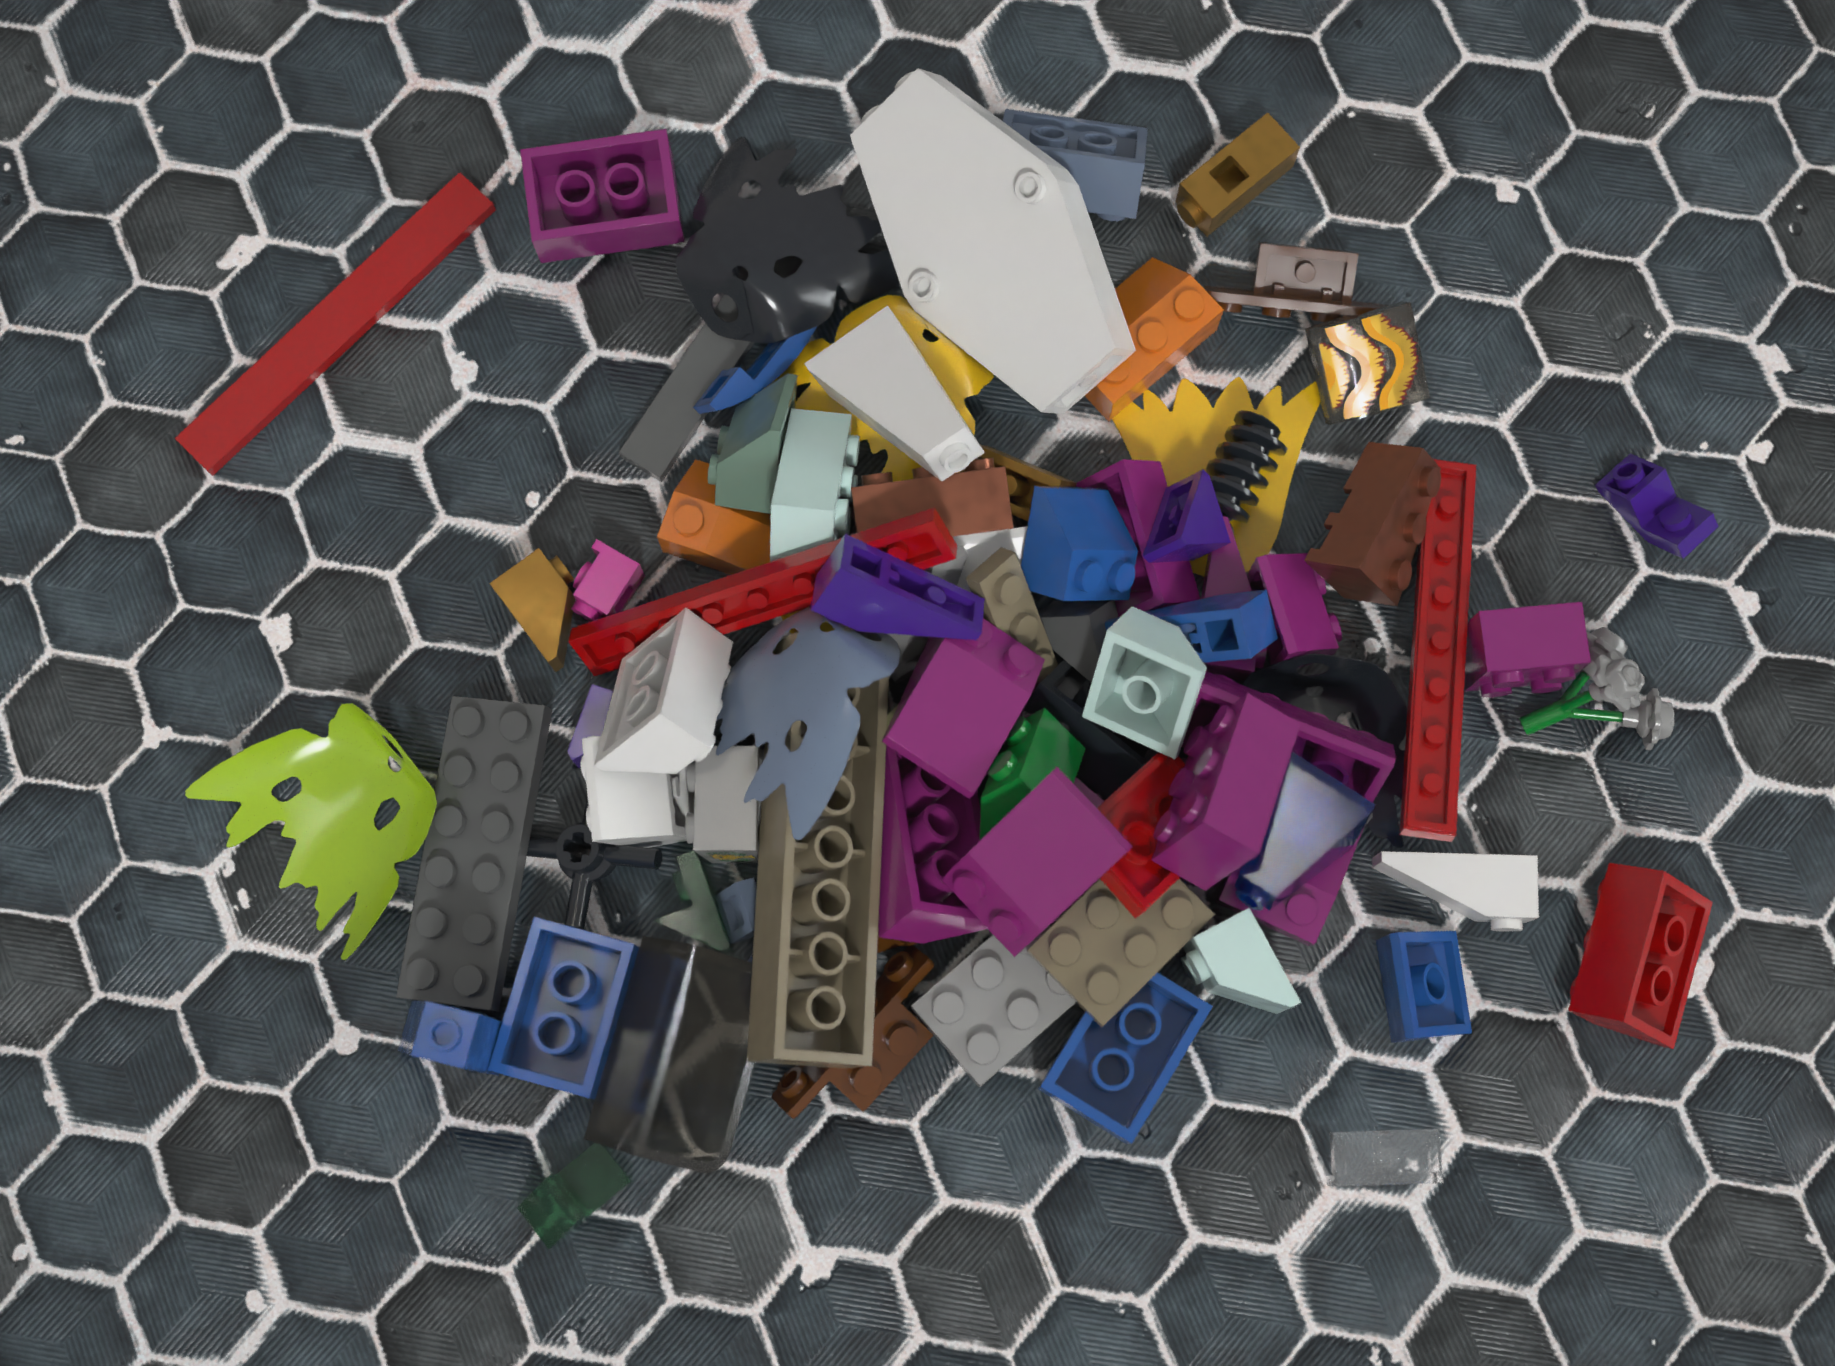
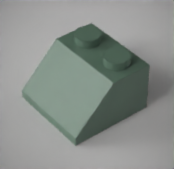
(752, 448)

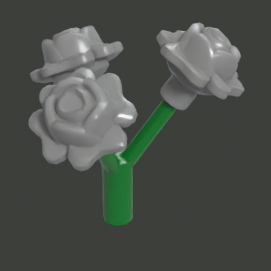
(1616, 682)

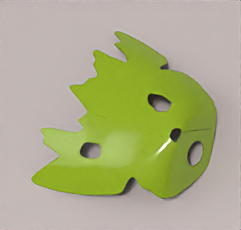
(333, 814)

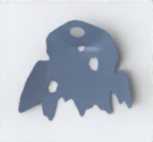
(802, 685)

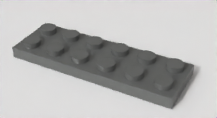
(475, 853)

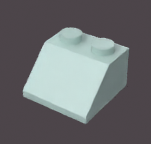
(1146, 682)
(1239, 965)

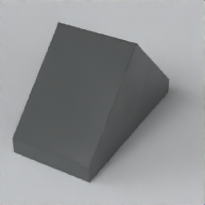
(1078, 631)

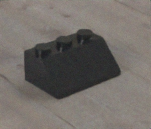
(1108, 755)

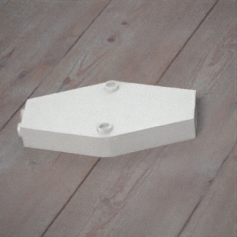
(992, 242)

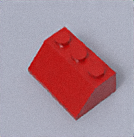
(1640, 954)

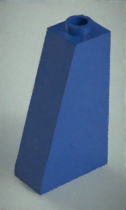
(450, 1036)

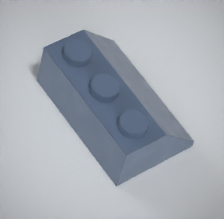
(1100, 156)

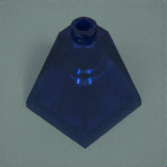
(1308, 831)

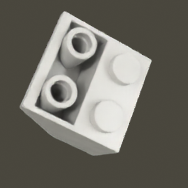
(634, 806)

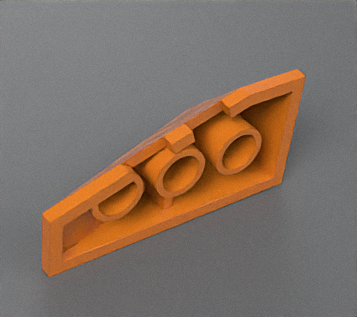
(709, 533)

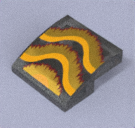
(1367, 363)

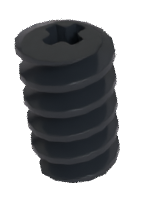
(1241, 461)

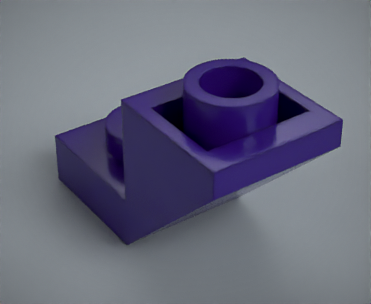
(1650, 505)

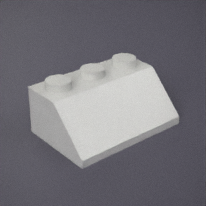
(666, 699)

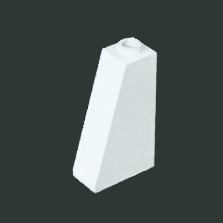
(894, 391)

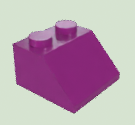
(1296, 606)

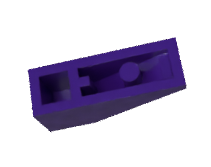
(890, 596)

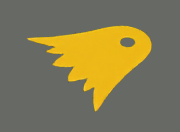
(1193, 430)

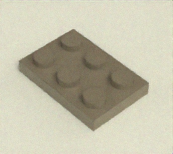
(1109, 955)

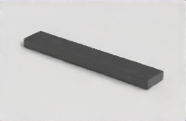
(671, 416)

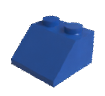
(1078, 546)

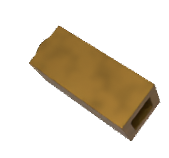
(1236, 175)

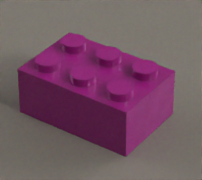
(602, 196)
(1225, 791)

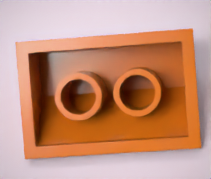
(1166, 320)

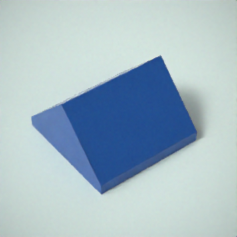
(1423, 985)

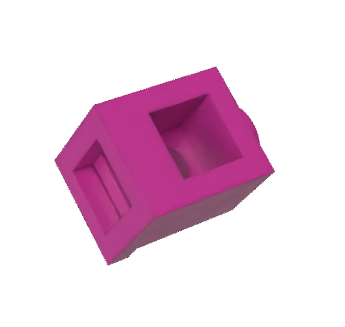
(606, 584)

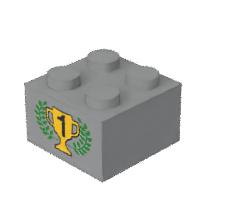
(722, 824)

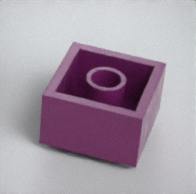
(1525, 648)

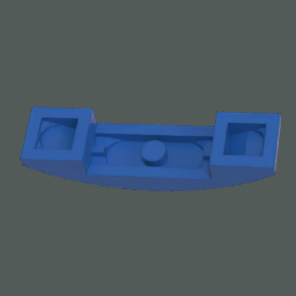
(737, 385)

